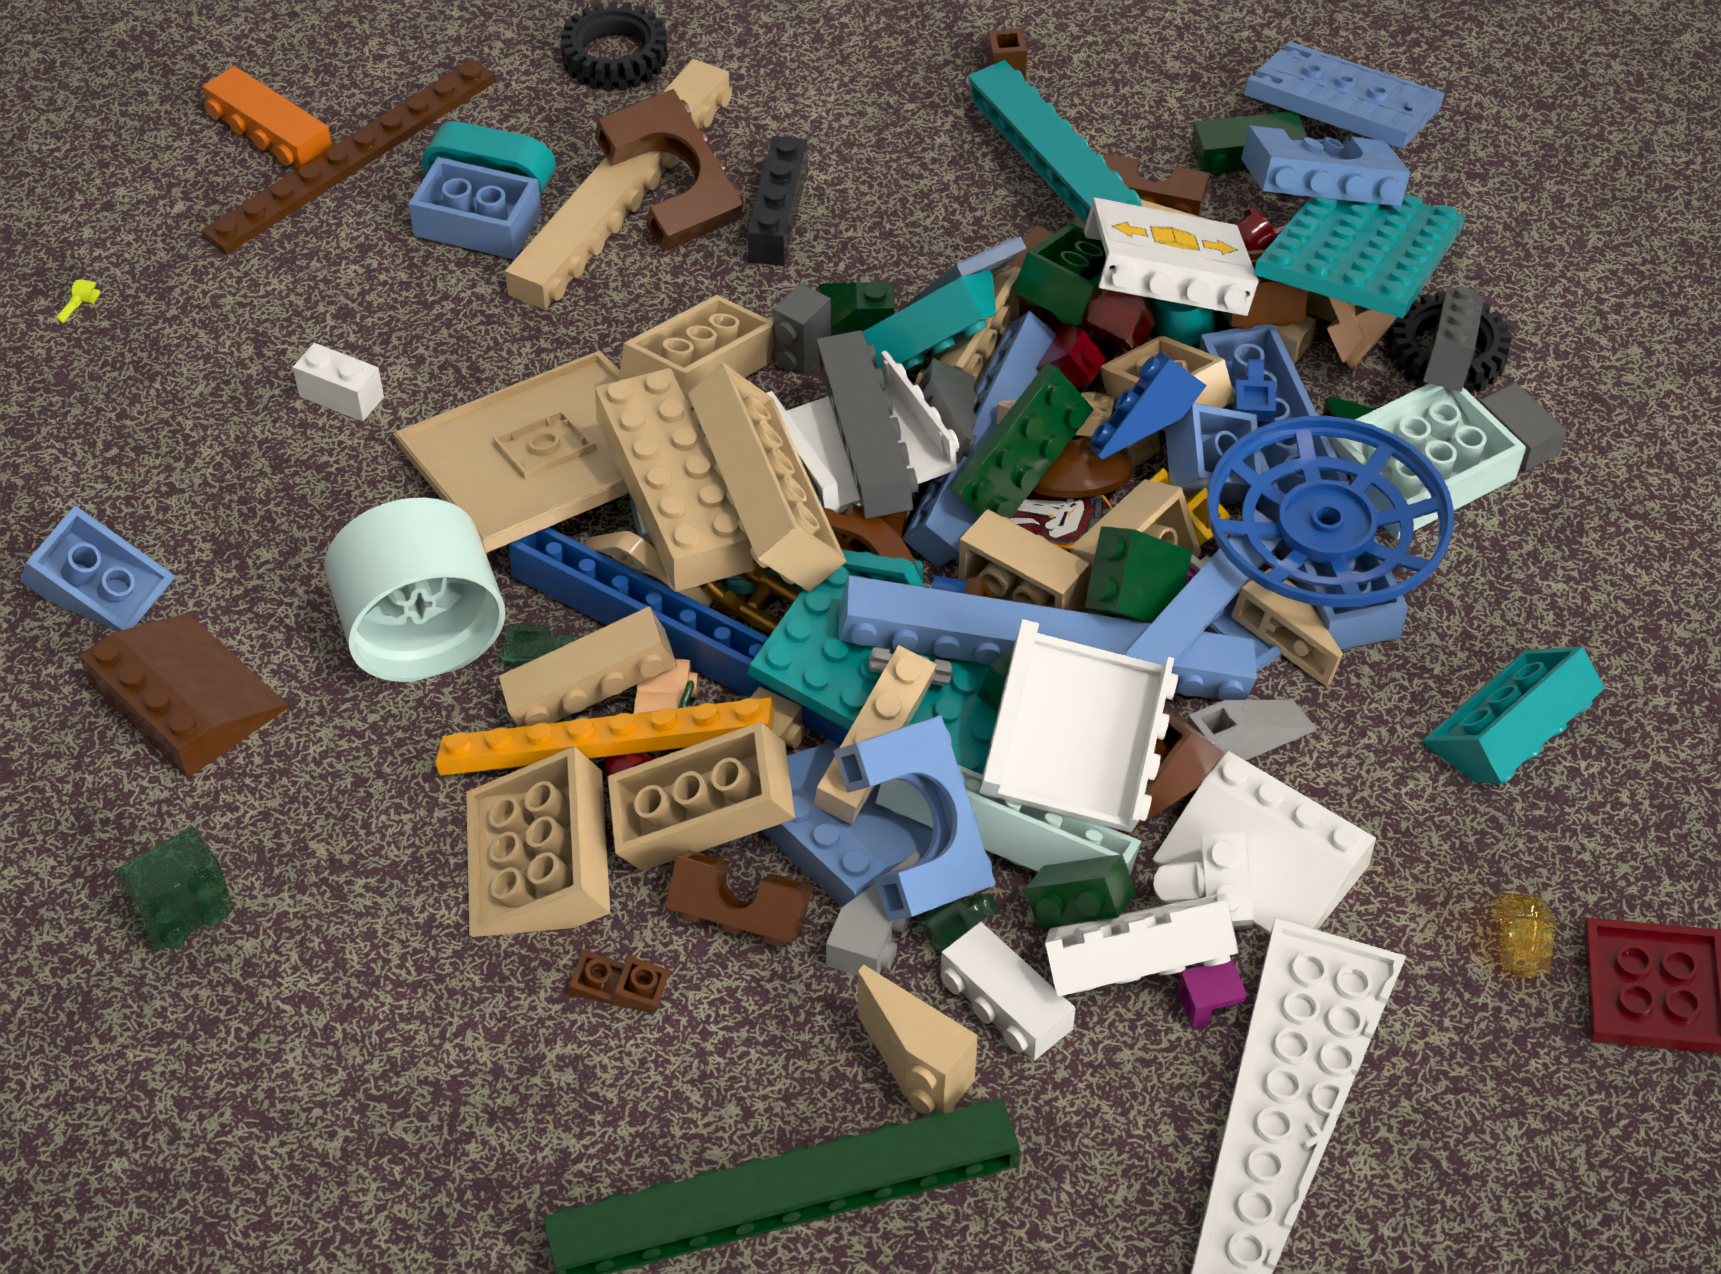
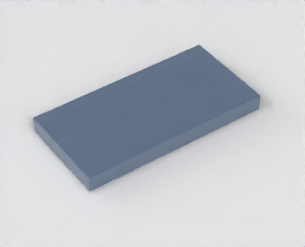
(990, 259)

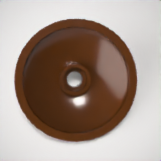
(1084, 474)

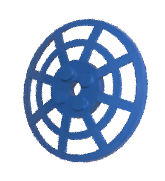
(1323, 499)

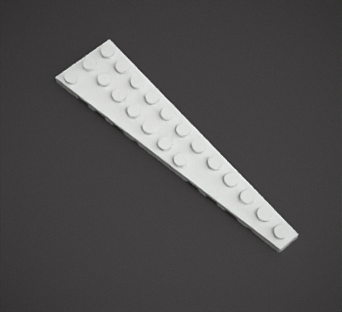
(1296, 1068)

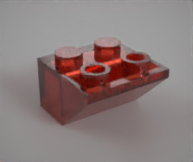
(1121, 317)

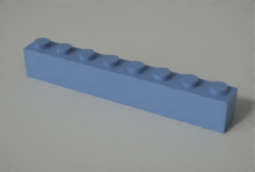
(941, 515)

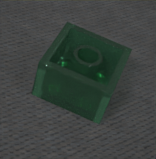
(174, 890)

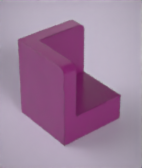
(1208, 989)

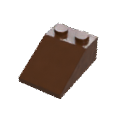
(1183, 764)

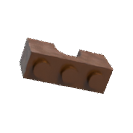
(1182, 191)
(702, 892)

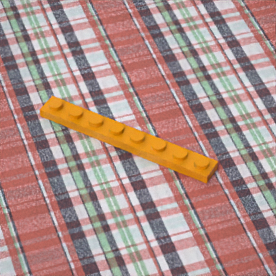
(599, 736)

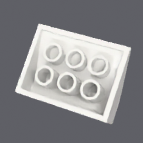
(1296, 849)

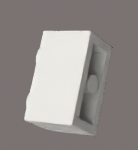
(338, 381)

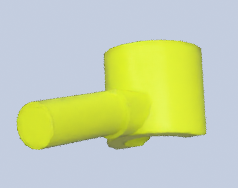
(81, 292)

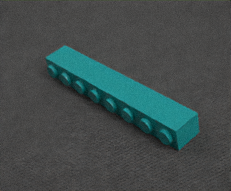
(1046, 140)

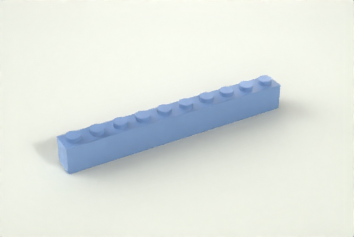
(987, 628)

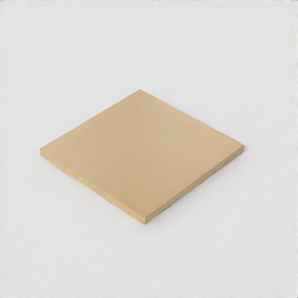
(522, 452)

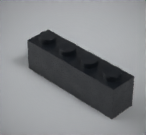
(777, 201)

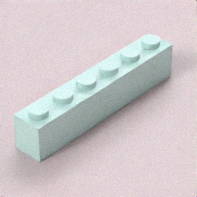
(1018, 831)

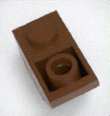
(1007, 46)

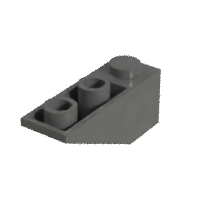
(954, 398)

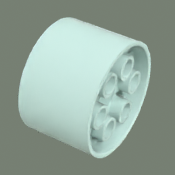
(414, 589)

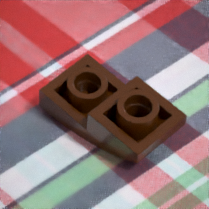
(627, 985)

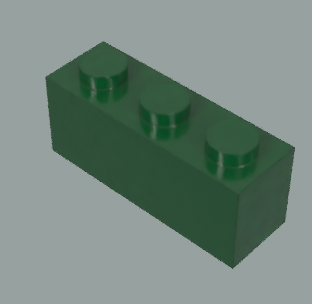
(1221, 142)

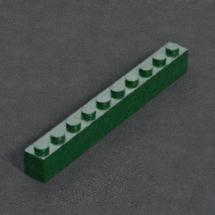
(782, 1190)

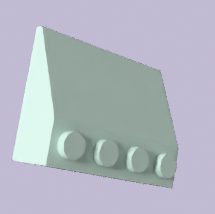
(1457, 437)

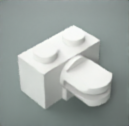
(1221, 871)

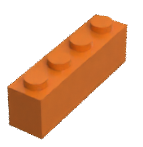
(266, 118)

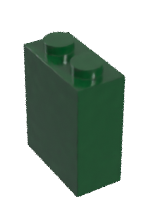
(1135, 574)

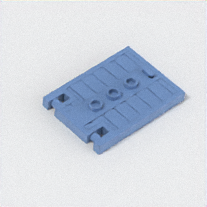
(1344, 94)

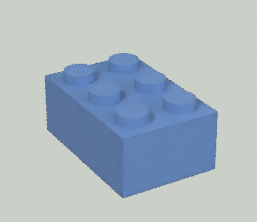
(475, 208)

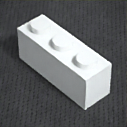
(1006, 991)

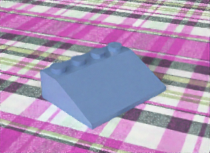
(838, 854)

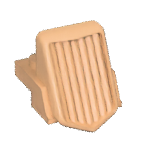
(1356, 330)

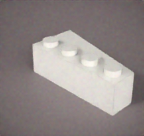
(1141, 944)

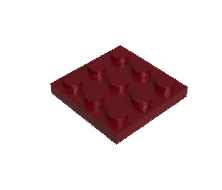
(1654, 984)

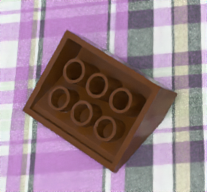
(180, 689)

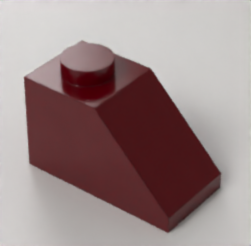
(1074, 355)

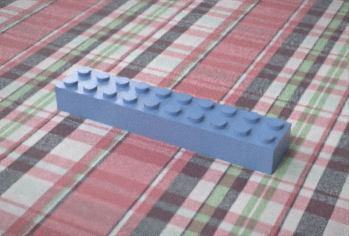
(1346, 625)

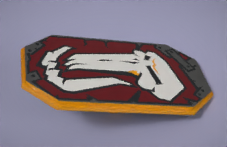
(1059, 518)

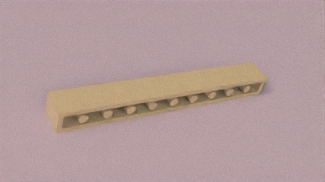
(606, 199)

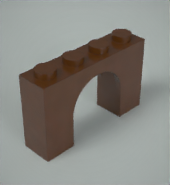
(667, 126)

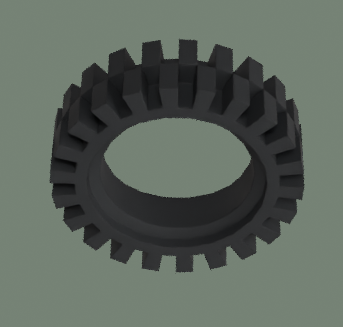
(608, 21)
(1424, 315)

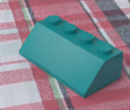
(935, 320)
(1516, 713)

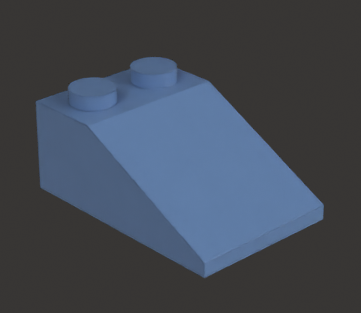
(95, 573)

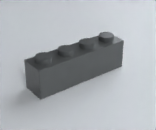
(1454, 338)

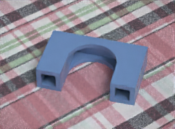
(1366, 175)
(956, 856)

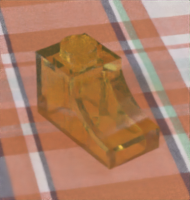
(1524, 934)

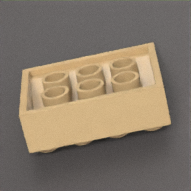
(538, 848)

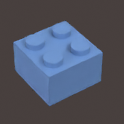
(1200, 442)

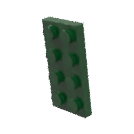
(1023, 445)

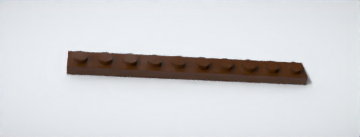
(347, 157)

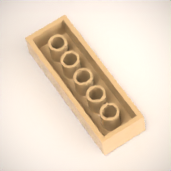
(672, 479)
(765, 479)

